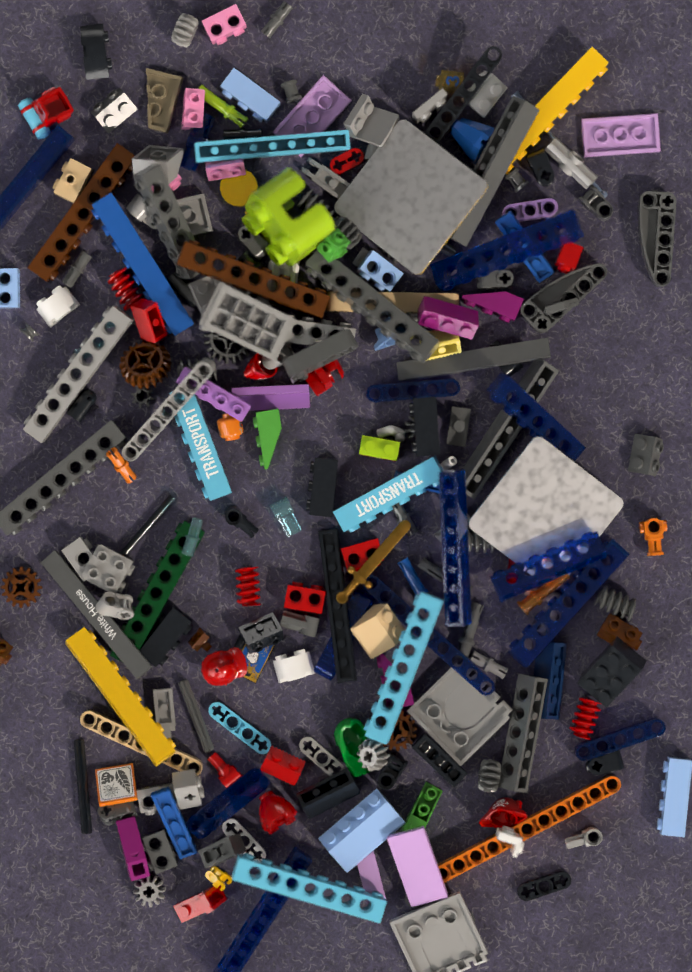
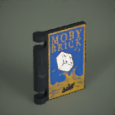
(254, 661)

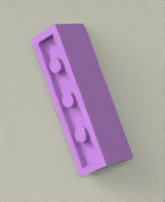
(275, 396)

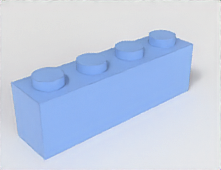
(675, 796)

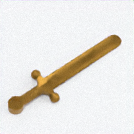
(375, 559)

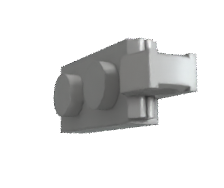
(165, 709)

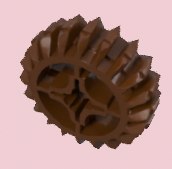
(145, 374)

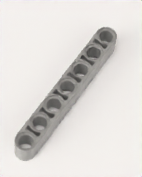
(174, 403)

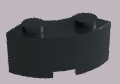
(95, 51)

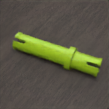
(227, 110)

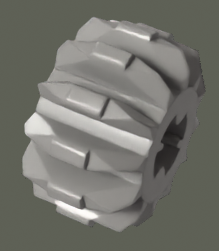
(184, 30)
(372, 754)
(155, 894)

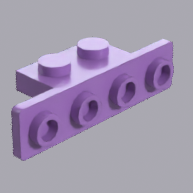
(218, 397)

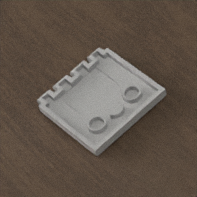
(459, 715)
(440, 936)

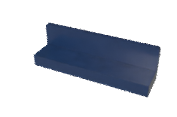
(551, 665)

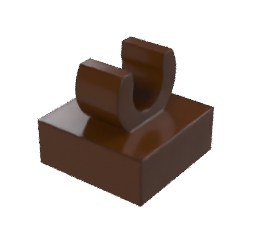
(199, 640)

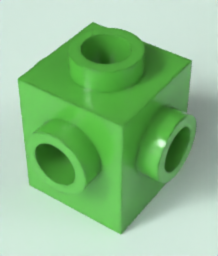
(333, 245)

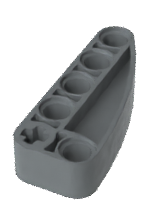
(651, 229)
(556, 292)

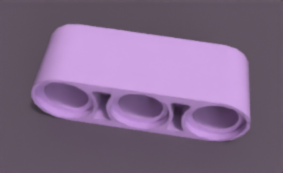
(538, 206)
(370, 875)

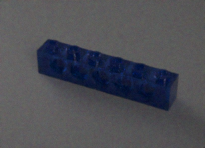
(499, 390)
(544, 575)

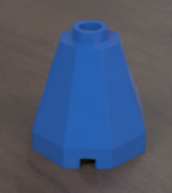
(471, 137)

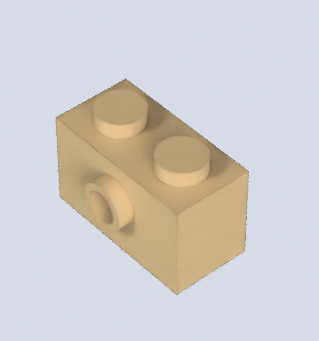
(72, 181)

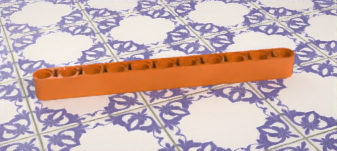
(567, 802)

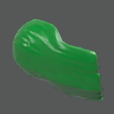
(348, 736)

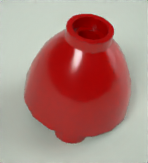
(275, 811)

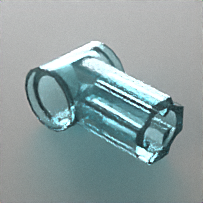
(284, 513)

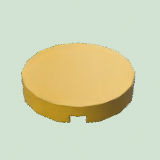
(238, 189)

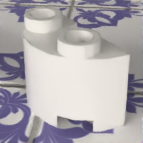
(57, 305)
(294, 666)

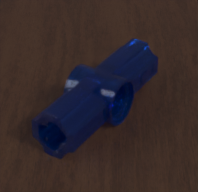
(197, 135)

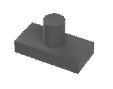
(458, 426)

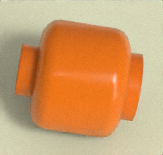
(229, 427)

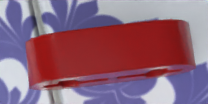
(343, 157)

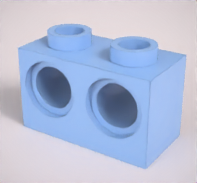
(382, 267)
(11, 287)

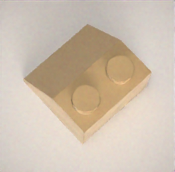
(378, 630)

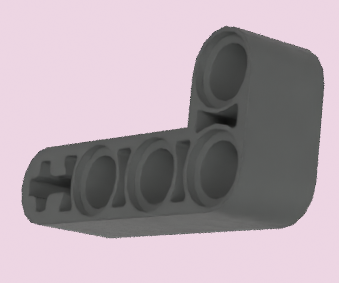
(318, 355)

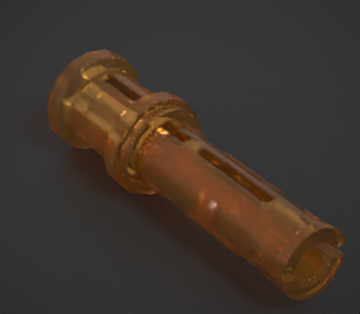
(535, 597)

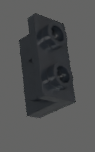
(261, 633)

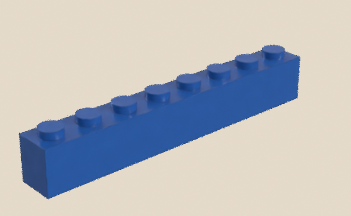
(142, 263)

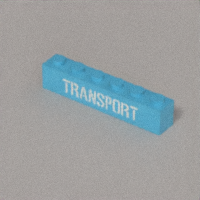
(202, 449)
(385, 496)

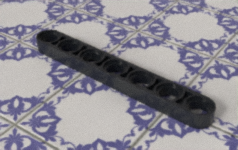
(466, 95)

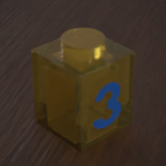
(449, 80)

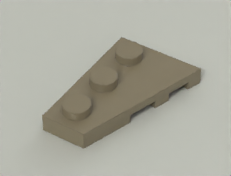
(162, 98)

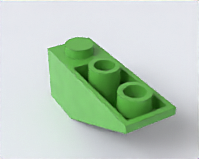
(269, 430)
(422, 808)

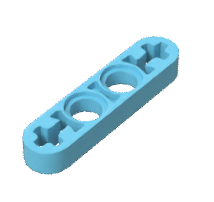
(242, 724)

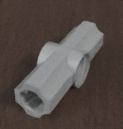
(571, 163)

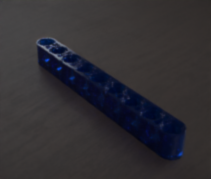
(434, 643)

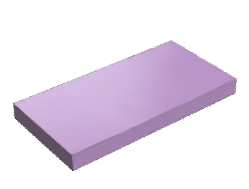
(315, 110)
(620, 135)
(417, 866)

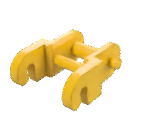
(218, 877)

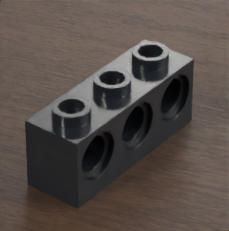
(439, 759)

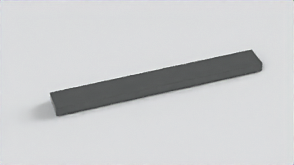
(475, 360)

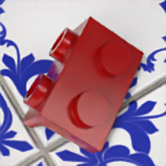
(319, 380)

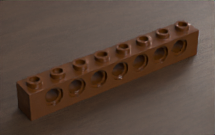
(187, 260)
(38, 265)

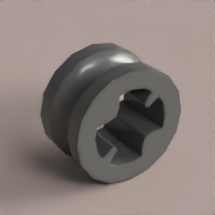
(29, 332)

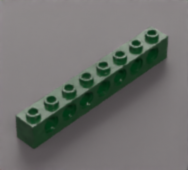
(166, 588)

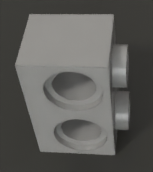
(146, 791)

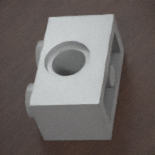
(73, 552)

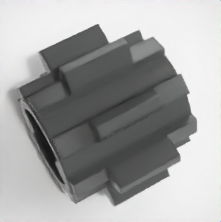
(145, 401)

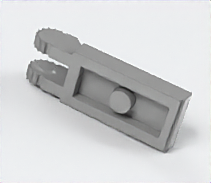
(326, 179)

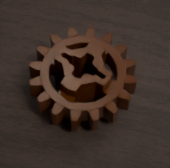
(15, 580)
(404, 732)

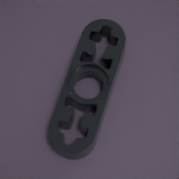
(532, 895)

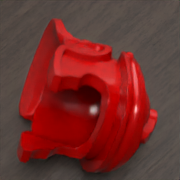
(229, 663)

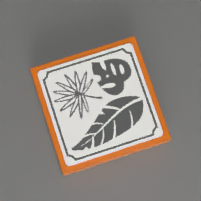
(116, 784)

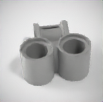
(139, 211)

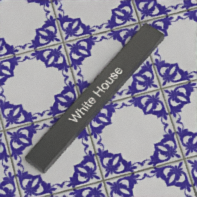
(104, 625)

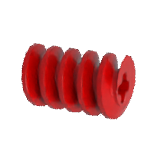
(124, 288)
(248, 586)
(585, 718)

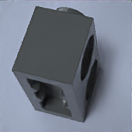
(165, 849)
(222, 850)

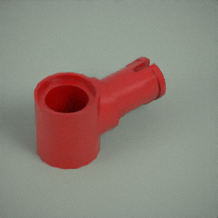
(226, 772)

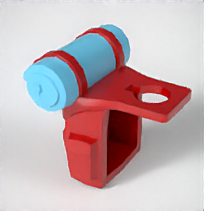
(45, 111)

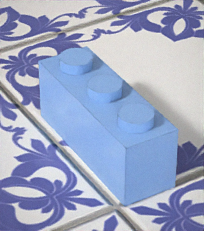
(249, 96)

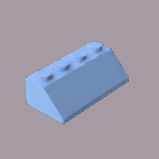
(361, 830)

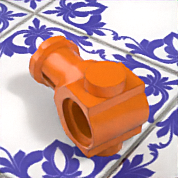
(653, 537)

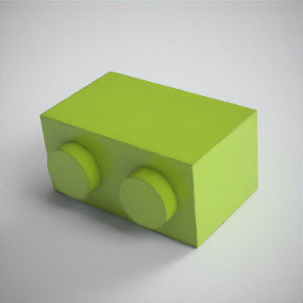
(379, 448)

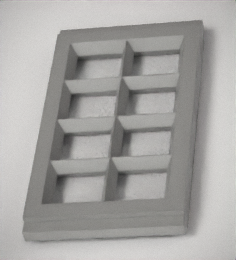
(247, 321)

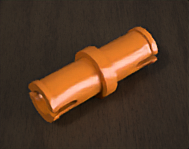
(121, 465)

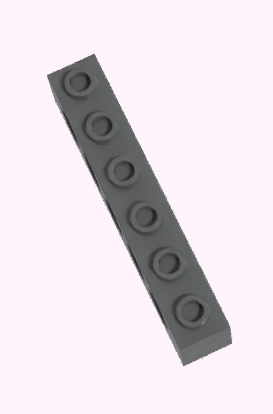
(170, 211)
(522, 732)

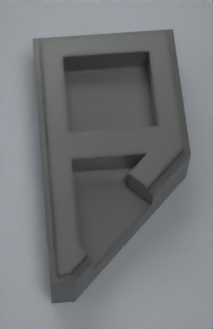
(561, 306)

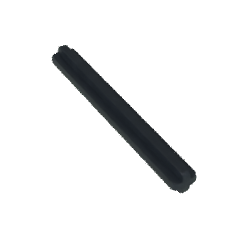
(82, 784)

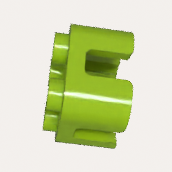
(288, 238)

